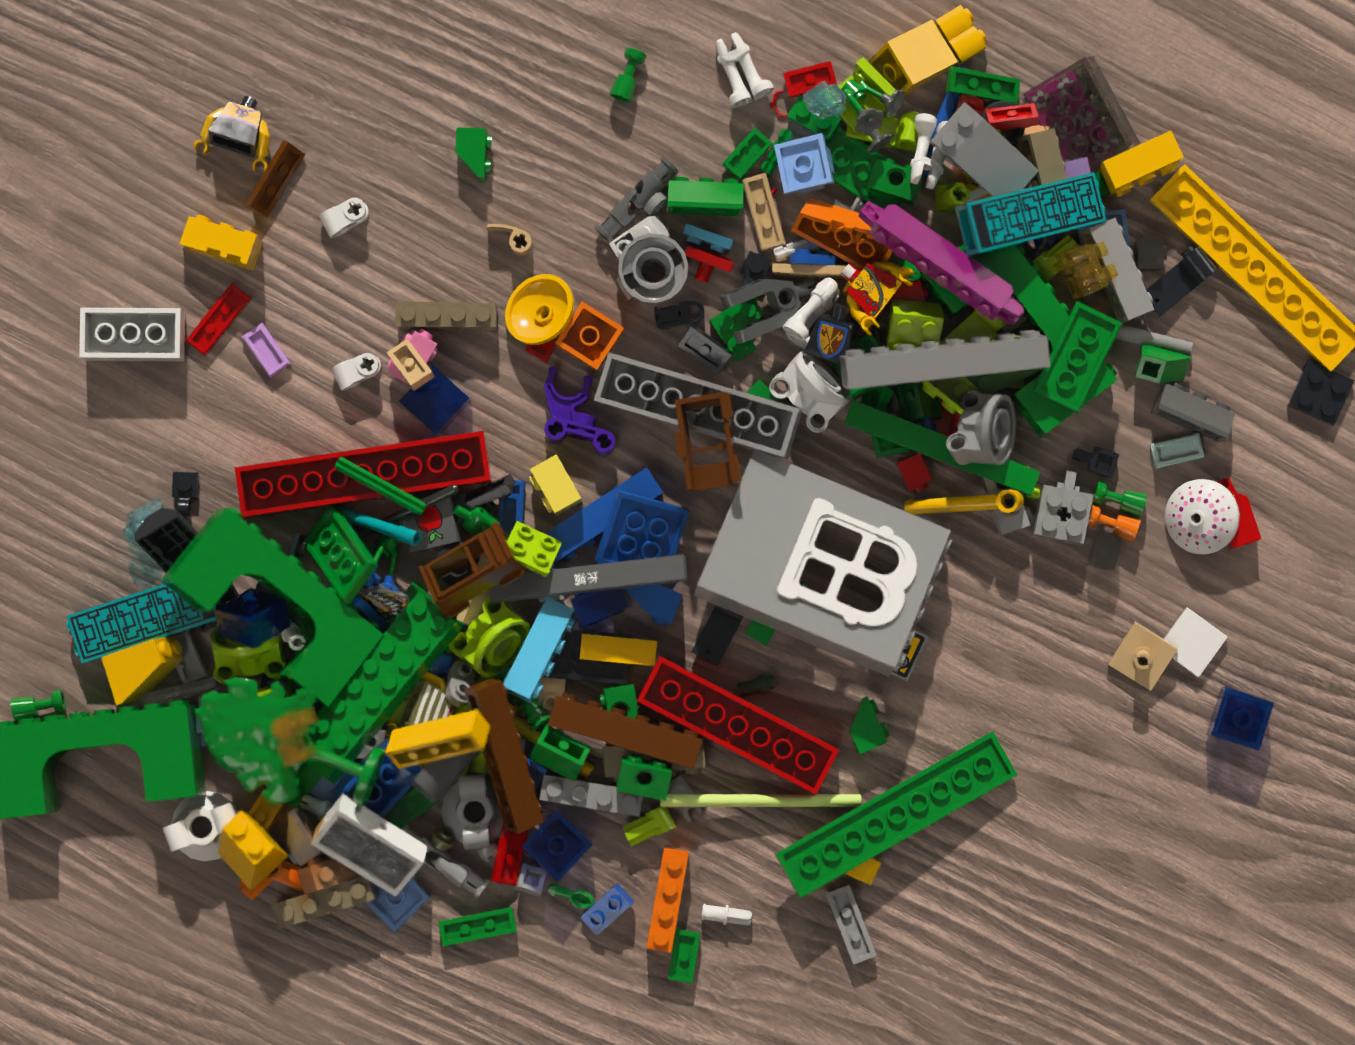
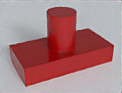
(708, 261)

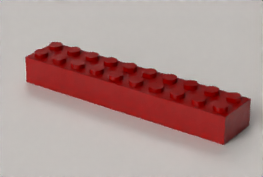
(315, 482)

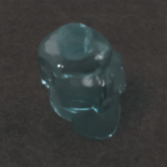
(825, 100)
(137, 516)

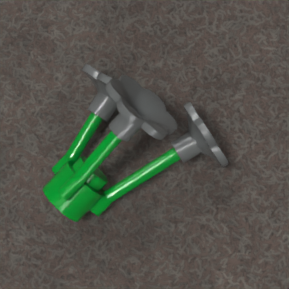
(870, 119)

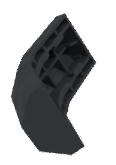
(164, 539)

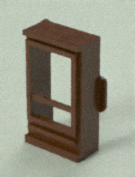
(710, 475)
(501, 570)

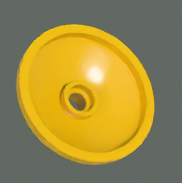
(533, 302)

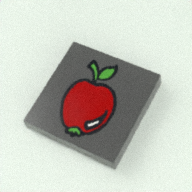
(436, 526)

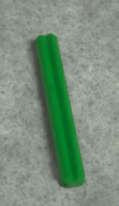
(380, 486)

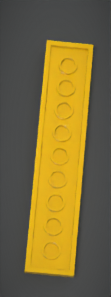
(1256, 267)

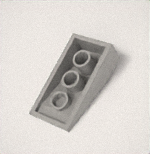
(983, 153)

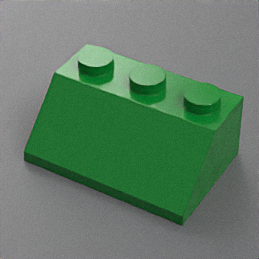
(705, 197)

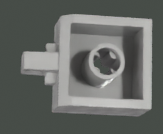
(1076, 506)

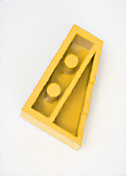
(221, 242)

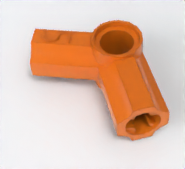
(286, 874)

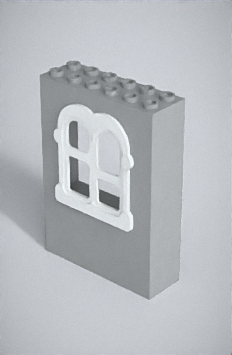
(772, 537)

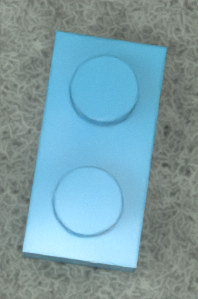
(716, 242)

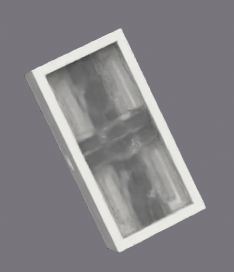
(369, 845)

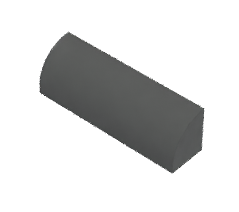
(441, 774)

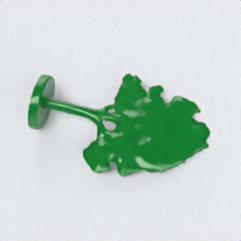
(242, 740)

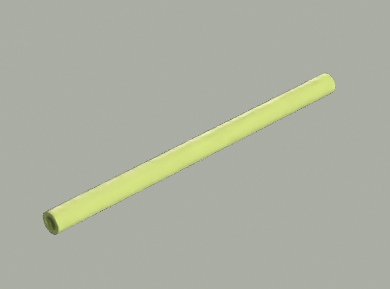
(761, 800)

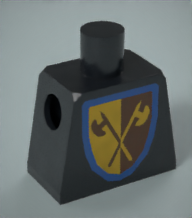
(833, 335)

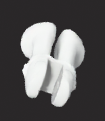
(758, 87)
(925, 126)
(821, 300)

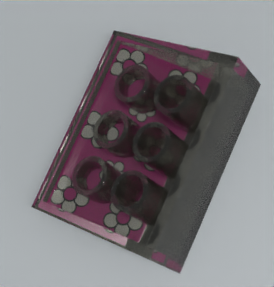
(1083, 113)

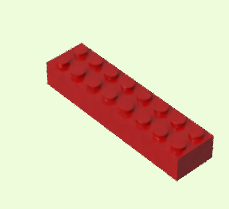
(738, 725)

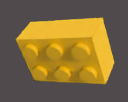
(1141, 164)

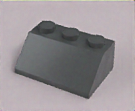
(1193, 412)

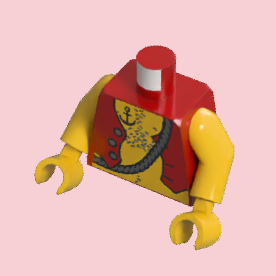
(873, 289)

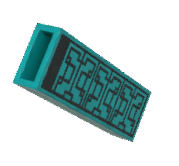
(1030, 213)
(132, 621)

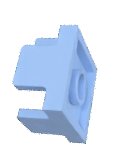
(804, 164)

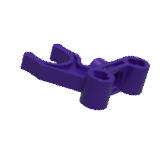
(574, 423)

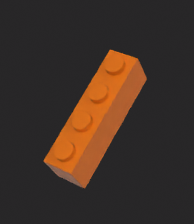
(667, 899)

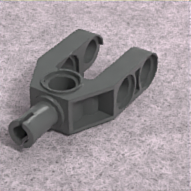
(781, 312)

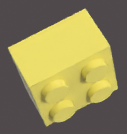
(556, 486)

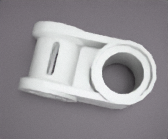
(341, 217)
(352, 372)

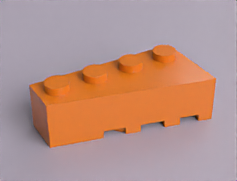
(840, 233)

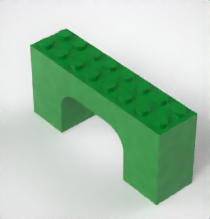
(1042, 315)
(334, 631)
(158, 734)

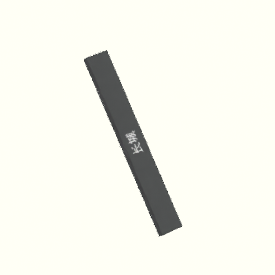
(593, 578)

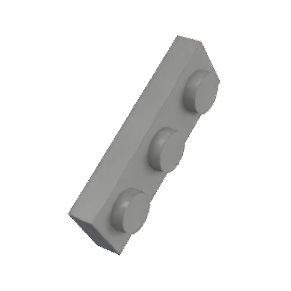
(851, 924)

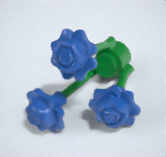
(383, 548)

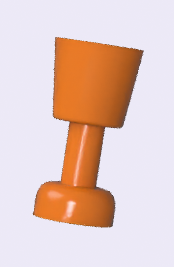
(1122, 526)

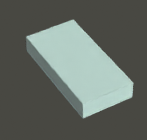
(1177, 450)

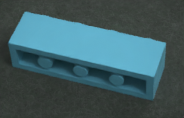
(539, 650)

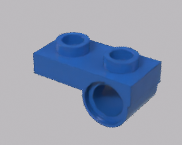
(607, 909)

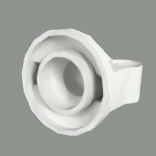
(812, 389)
(180, 834)

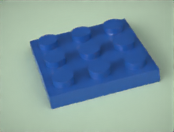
(641, 529)

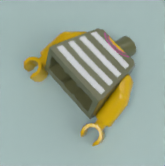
(426, 702)

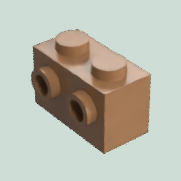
(324, 874)

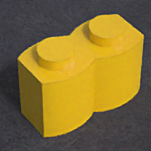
(961, 34)

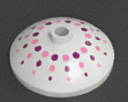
(1217, 512)

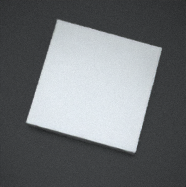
(1195, 641)

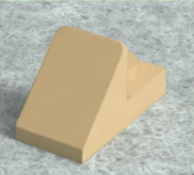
(410, 364)

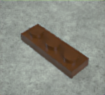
(275, 178)

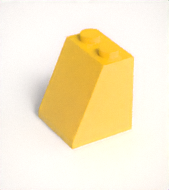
(914, 58)
(141, 667)
(249, 849)

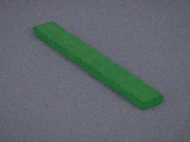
(934, 446)

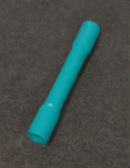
(398, 532)

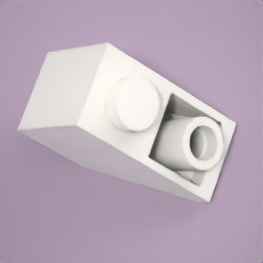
(649, 225)

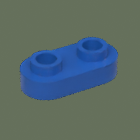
(803, 256)

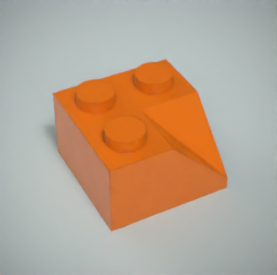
(589, 336)

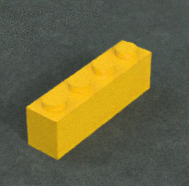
(437, 739)

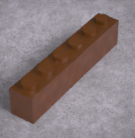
(625, 732)
(505, 757)

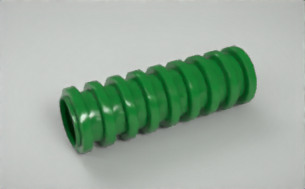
(533, 711)

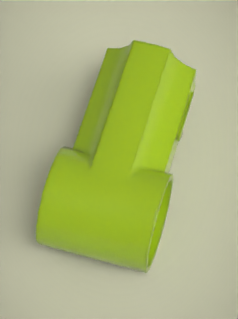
(950, 196)
(1047, 262)
(654, 823)

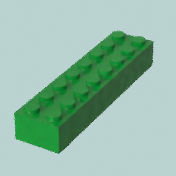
(382, 682)

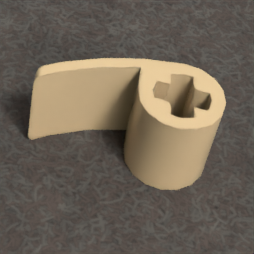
(516, 234)

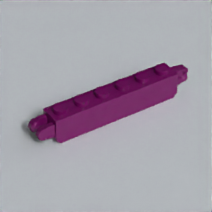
(942, 262)

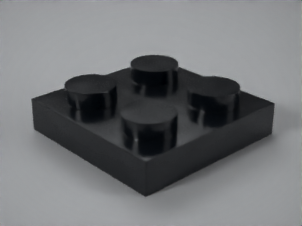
(1320, 393)

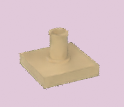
(1143, 656)

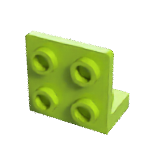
(866, 72)
(949, 390)
(533, 548)

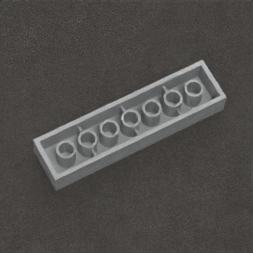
(944, 361)
(653, 392)

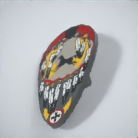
(385, 601)

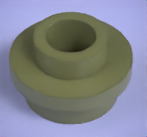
(442, 839)

